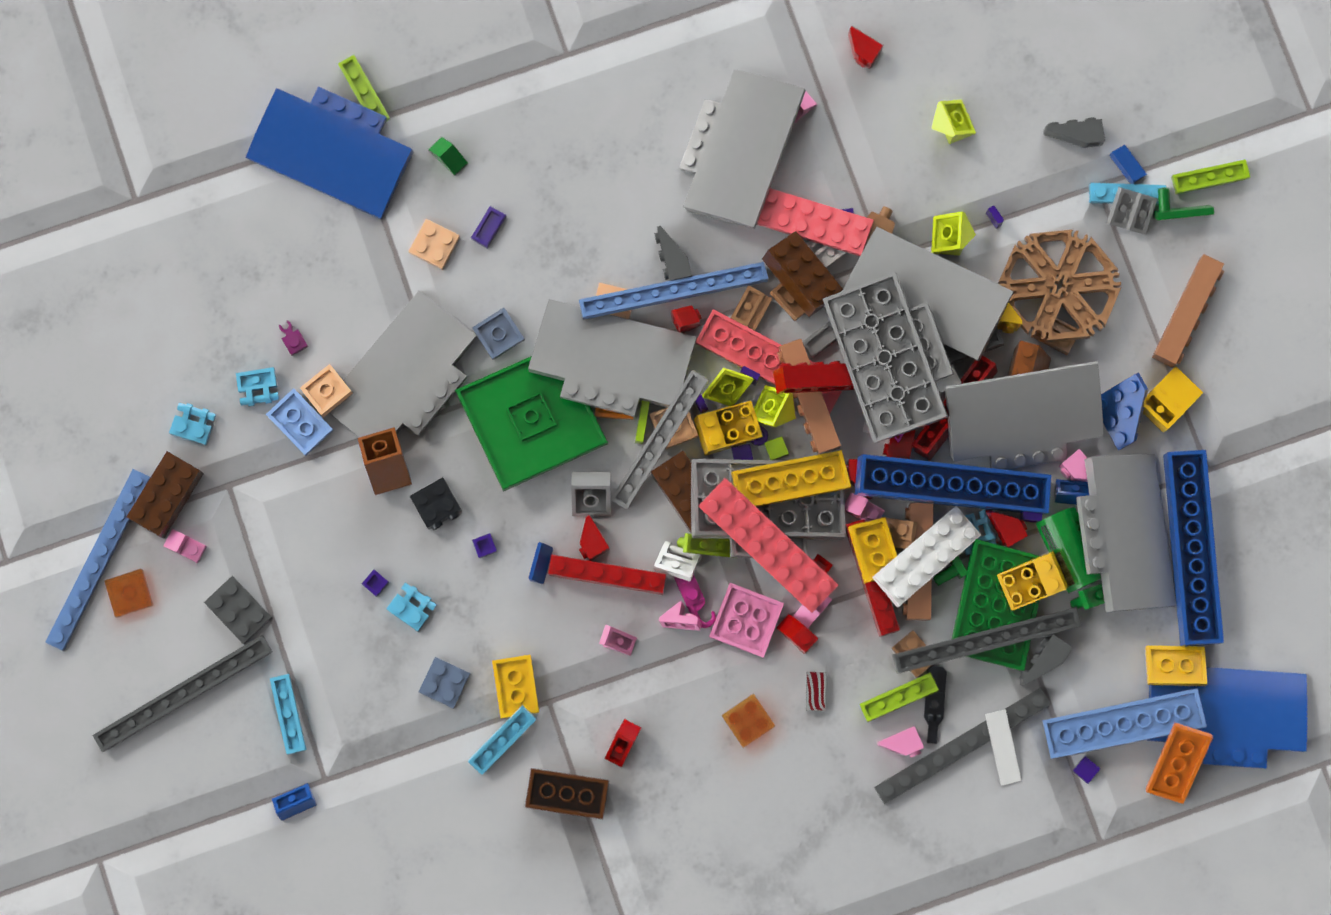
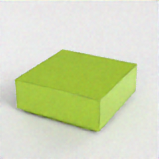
(776, 448)

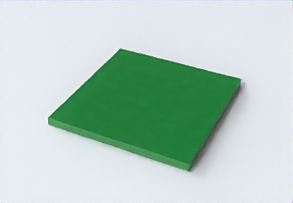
(527, 424)

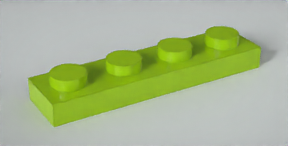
(361, 85)
(1210, 176)
(899, 697)

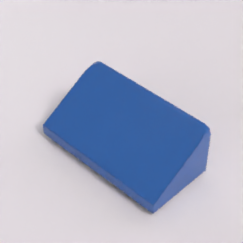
(1128, 164)
(1068, 490)
(540, 563)
(294, 802)

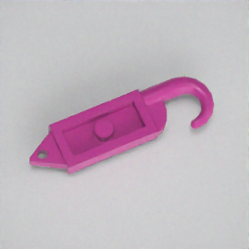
(694, 598)

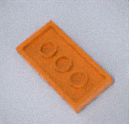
(1179, 763)

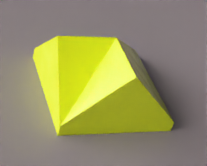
(953, 120)
(951, 233)
(727, 387)
(774, 408)

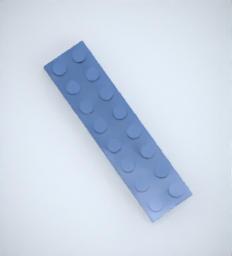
(1123, 723)

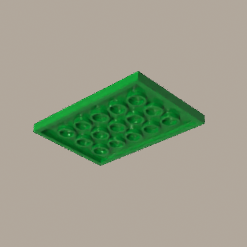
(986, 606)

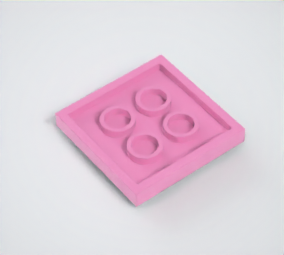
(746, 620)

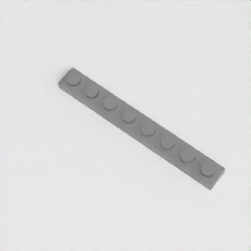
(659, 439)

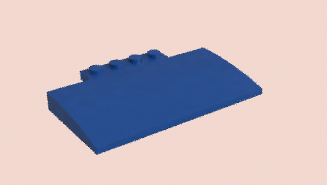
(331, 148)
(1249, 714)

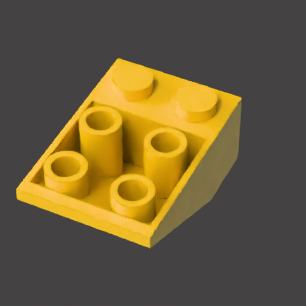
(1170, 399)
(727, 427)
(1032, 581)

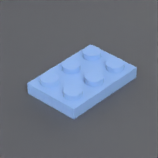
(299, 422)

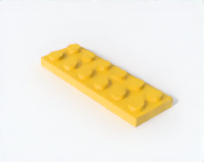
(793, 479)

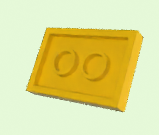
(872, 546)
(1176, 665)
(515, 685)

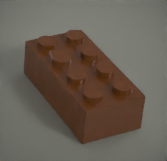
(801, 273)
(675, 482)
(165, 494)
(567, 793)

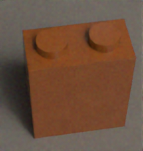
(1028, 358)
(384, 461)

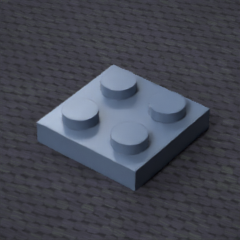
(498, 333)
(444, 682)

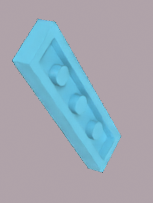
(1107, 191)
(288, 714)
(502, 740)

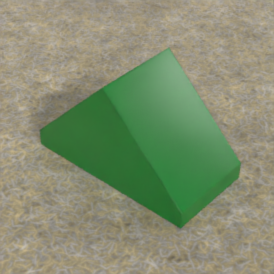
(448, 155)

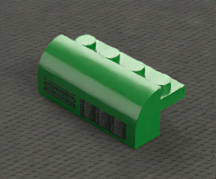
(1063, 536)

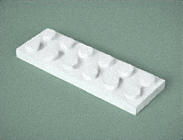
(926, 556)

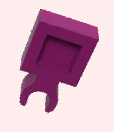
(293, 340)

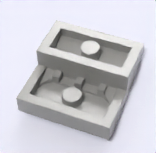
(1132, 210)

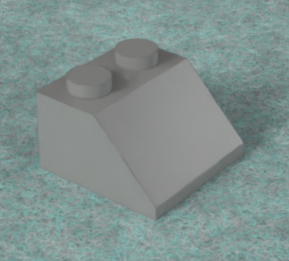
(591, 493)

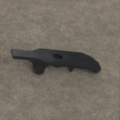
(932, 715)

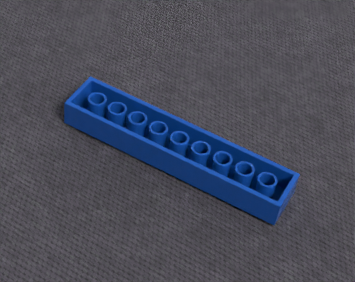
(952, 484)
(1193, 548)

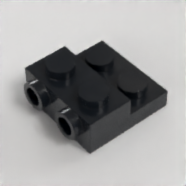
(436, 504)

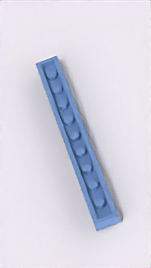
(673, 290)
(96, 562)

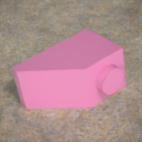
(1075, 467)
(903, 743)

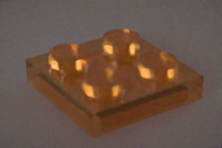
(128, 593)
(748, 720)

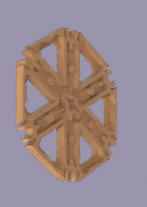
(1078, 284)

